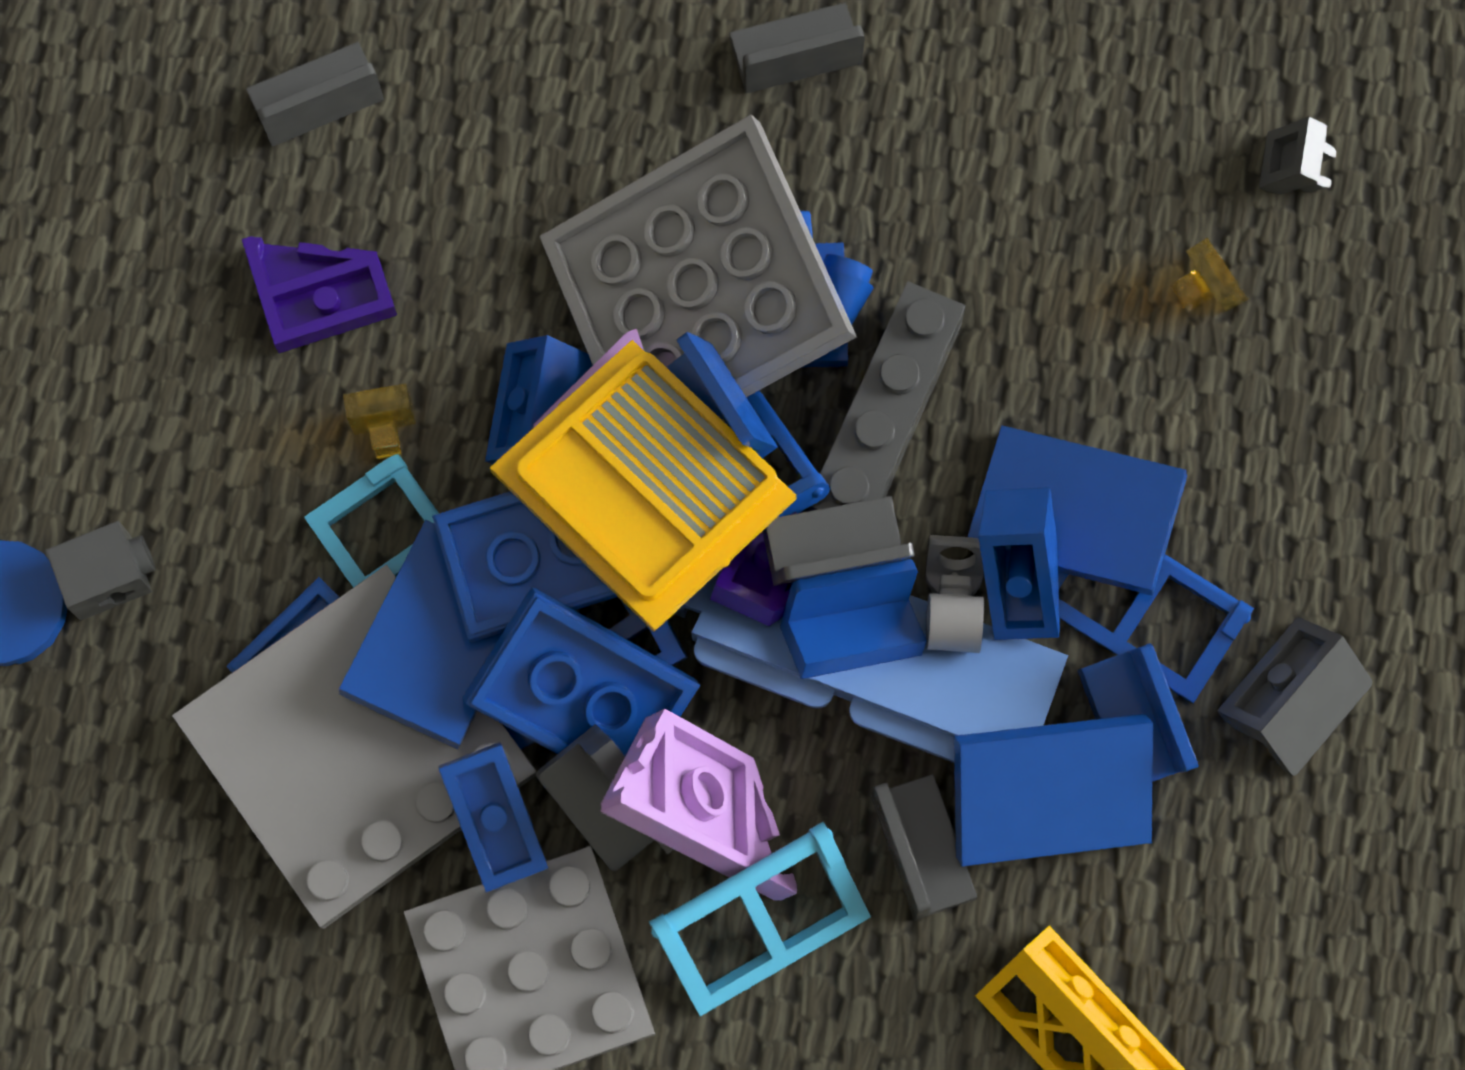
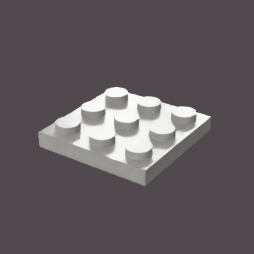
(530, 970)

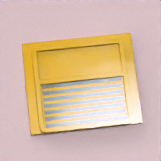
(644, 484)

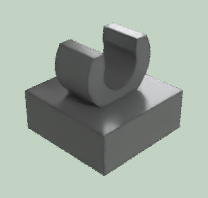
(1295, 158)

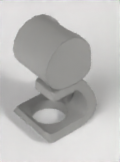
(952, 610)

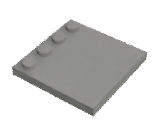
(704, 252)
(324, 780)

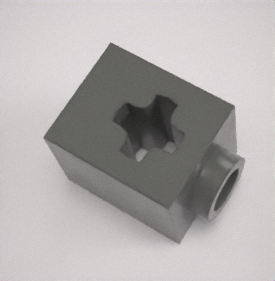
(101, 569)

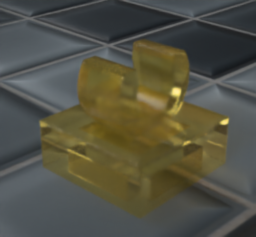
(1209, 280)
(379, 414)

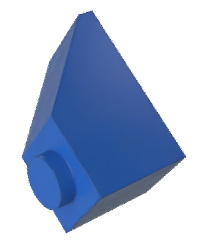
(1020, 563)

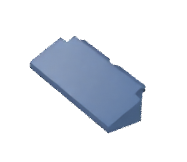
(909, 699)

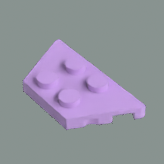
(696, 799)

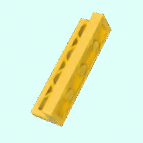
(1079, 1007)

